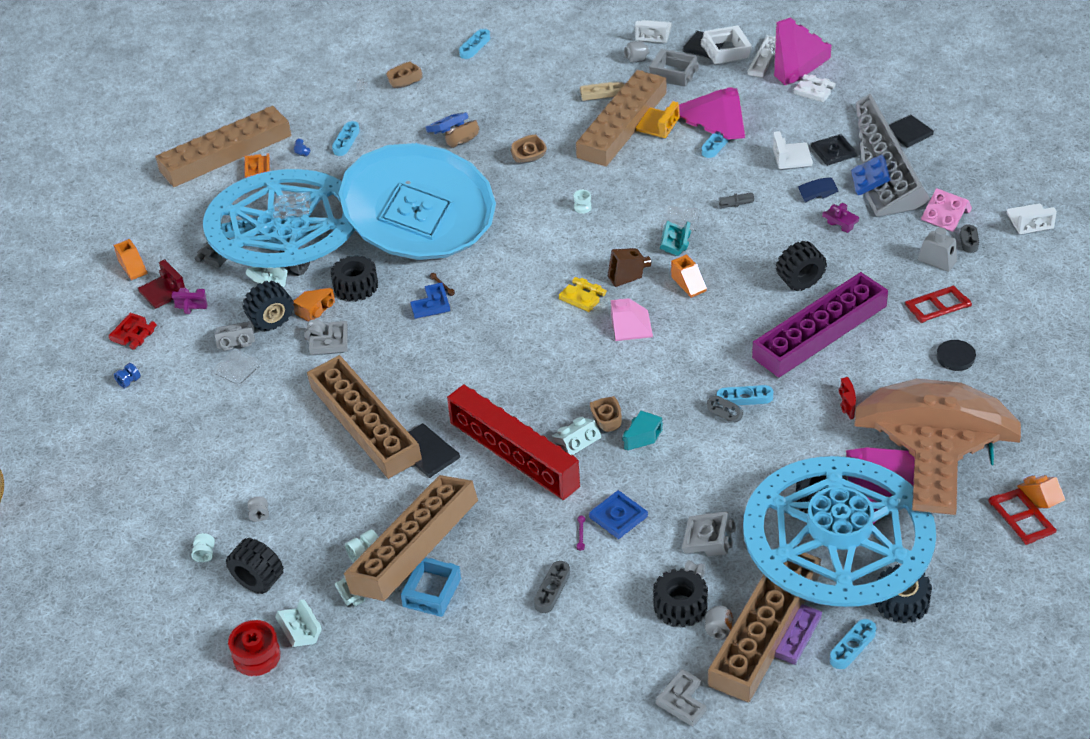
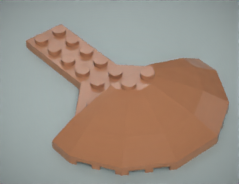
(938, 427)

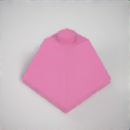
(630, 320)

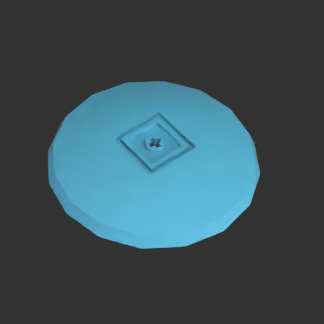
(445, 189)

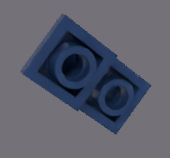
(819, 187)

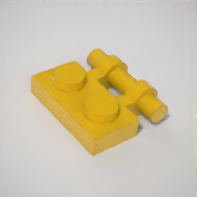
(578, 297)

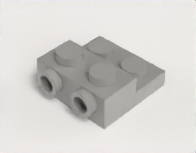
(234, 335)
(709, 534)

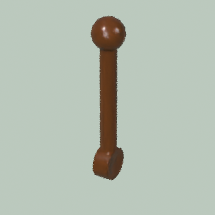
(451, 292)

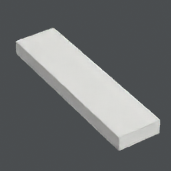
(762, 59)

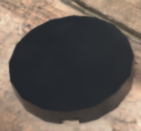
(956, 355)

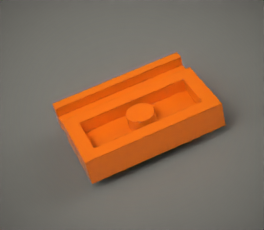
(256, 164)

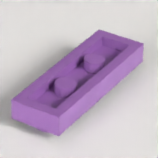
(798, 634)

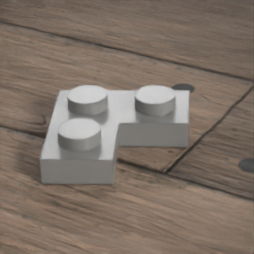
(334, 342)
(678, 701)

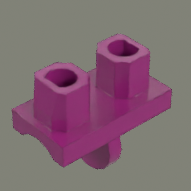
(840, 216)
(187, 300)

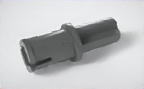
(736, 200)

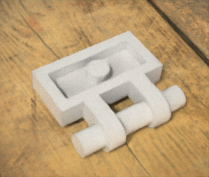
(808, 88)

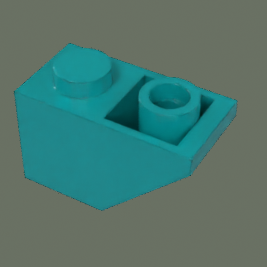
(643, 431)

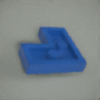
(434, 303)

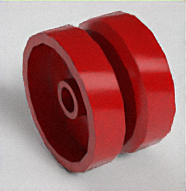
(254, 648)

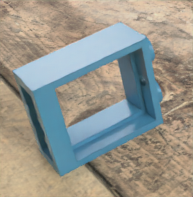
(429, 603)

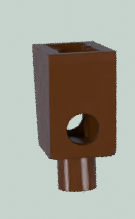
(626, 265)

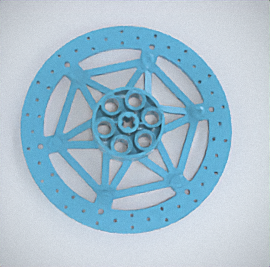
(273, 232)
(840, 520)

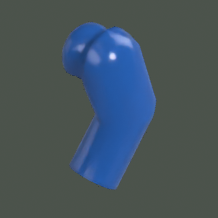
(301, 149)

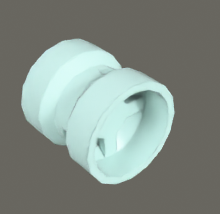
(582, 201)
(203, 547)

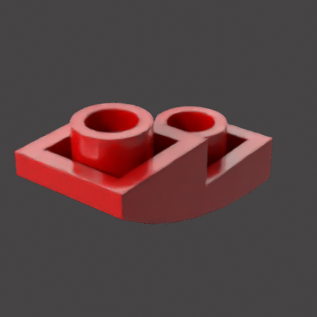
(848, 397)

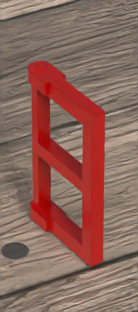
(965, 303)
(1011, 520)

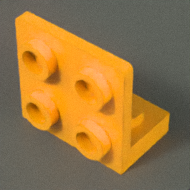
(659, 122)

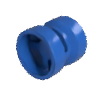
(127, 375)

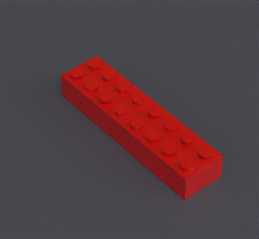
(514, 442)

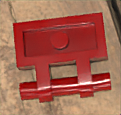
(128, 330)

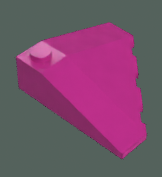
(797, 51)
(716, 113)
(895, 460)

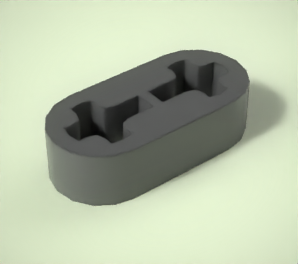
(973, 238)
(723, 412)

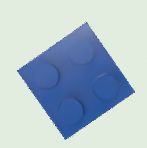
(444, 124)
(870, 174)
(618, 514)

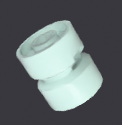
(357, 547)

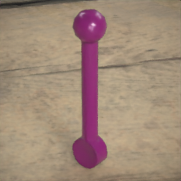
(581, 546)

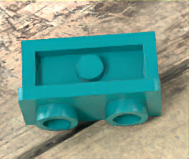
(675, 238)

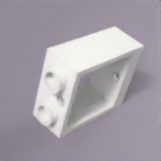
(733, 34)

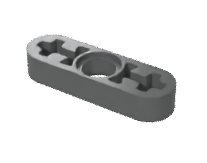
(551, 578)

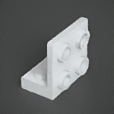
(652, 31)
(790, 154)
(1032, 218)

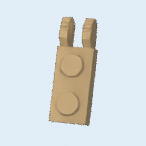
(601, 90)

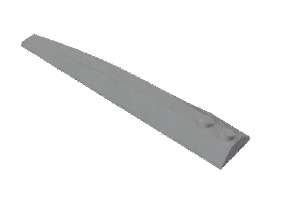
(904, 189)

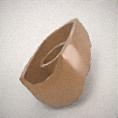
(404, 75)
(462, 133)
(528, 149)
(607, 413)

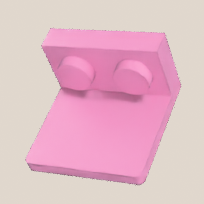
(945, 210)

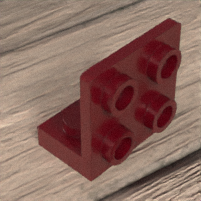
(160, 289)

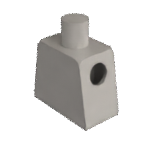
(939, 250)

